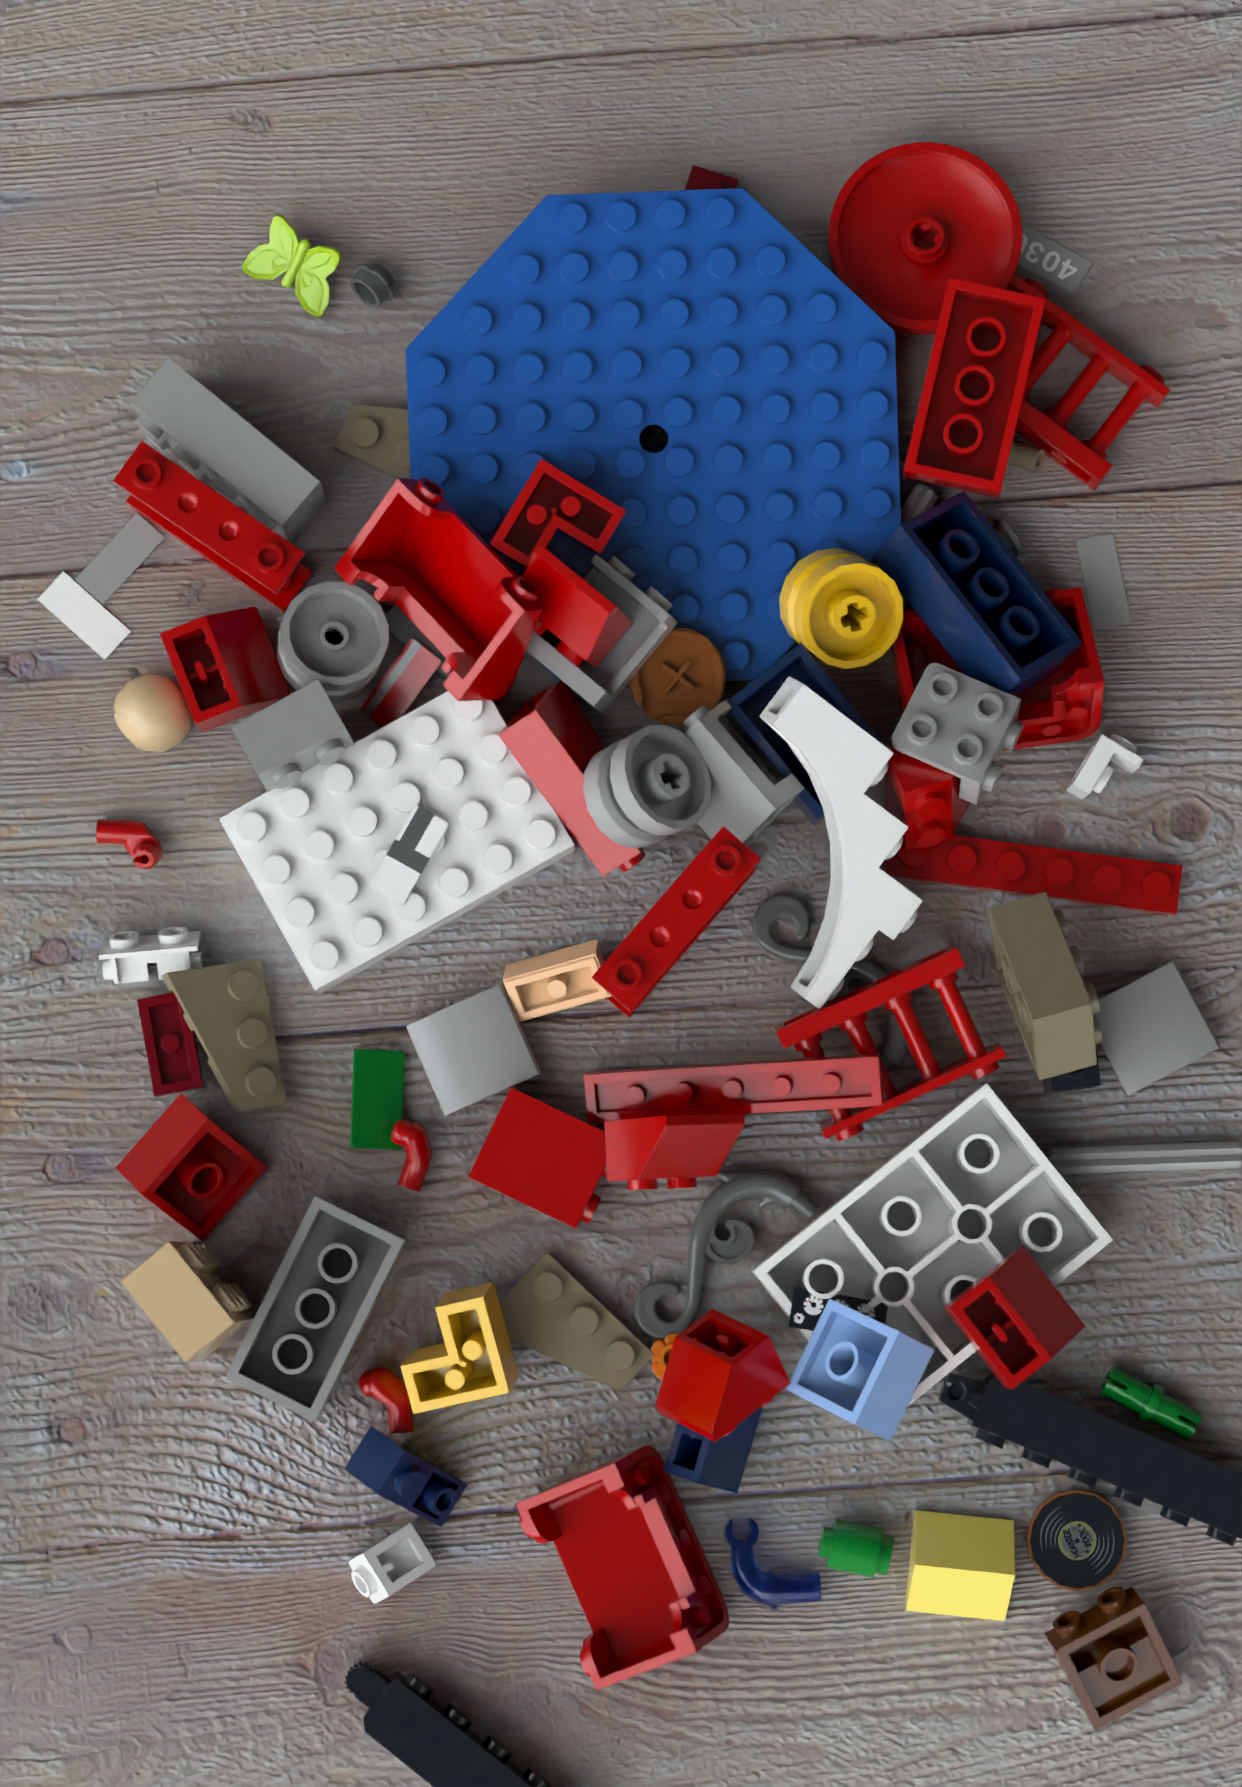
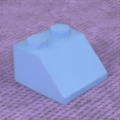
(860, 1369)

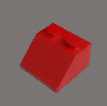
(574, 611)
(922, 800)
(669, 1148)
(191, 1167)

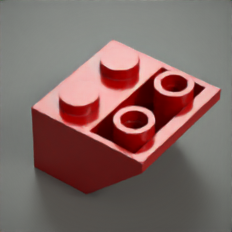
(225, 666)
(1014, 1318)
(719, 1375)

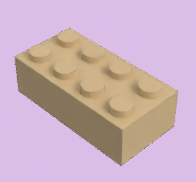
(189, 1298)

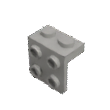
(959, 728)

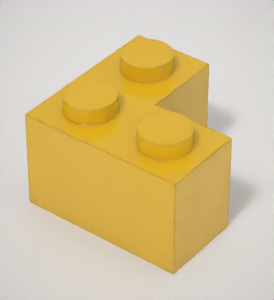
(471, 1362)

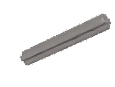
(1146, 1157)

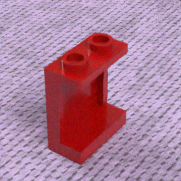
(543, 1159)

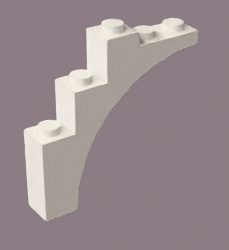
(861, 836)

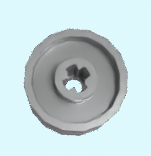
(340, 614)
(647, 786)

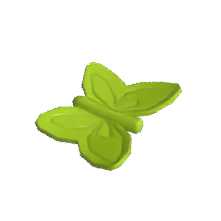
(298, 261)

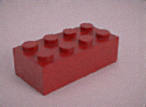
(974, 387)

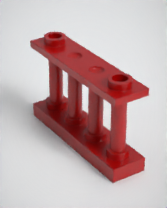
(1049, 429)
(213, 527)
(676, 921)
(895, 993)

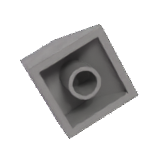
(293, 736)

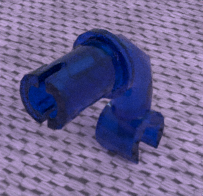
(764, 1586)

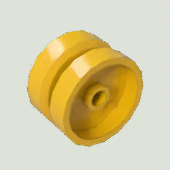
(841, 608)

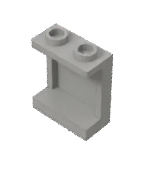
(649, 629)
(740, 792)

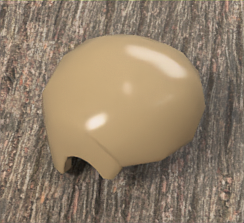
(152, 713)

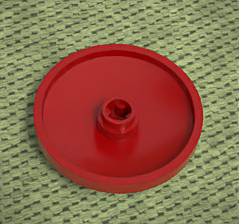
(917, 221)

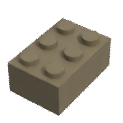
(1045, 985)

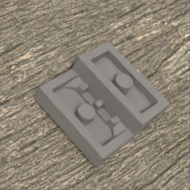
(1153, 1028)
(473, 1049)

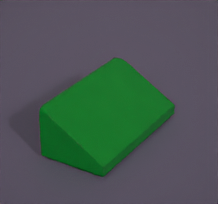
(376, 1098)

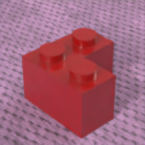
(551, 504)

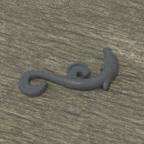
(893, 1046)
(737, 1186)

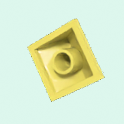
(960, 1565)

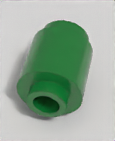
(856, 1548)

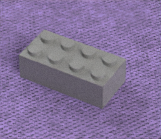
(227, 450)
(316, 1308)

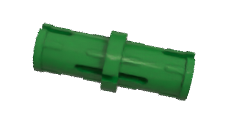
(1150, 1403)

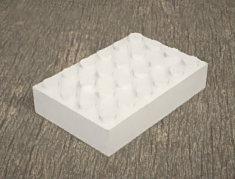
(329, 832)
(937, 1225)

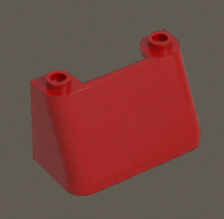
(447, 586)
(1053, 710)
(630, 1565)

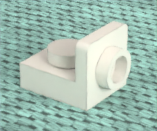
(1095, 772)
(391, 1564)

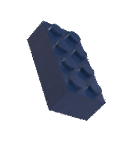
(977, 597)

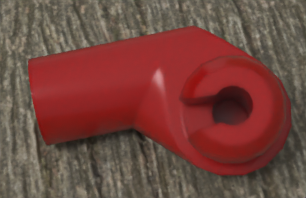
(134, 836)
(418, 1152)
(392, 1393)

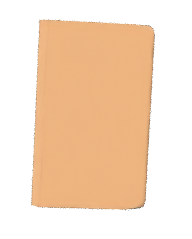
(555, 980)

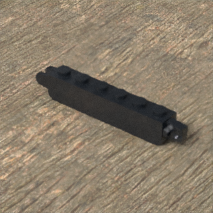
(1101, 1450)
(432, 1738)

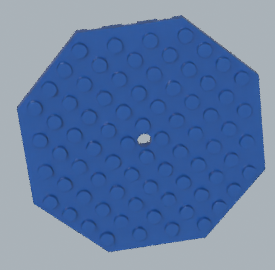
(683, 321)

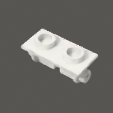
(132, 953)

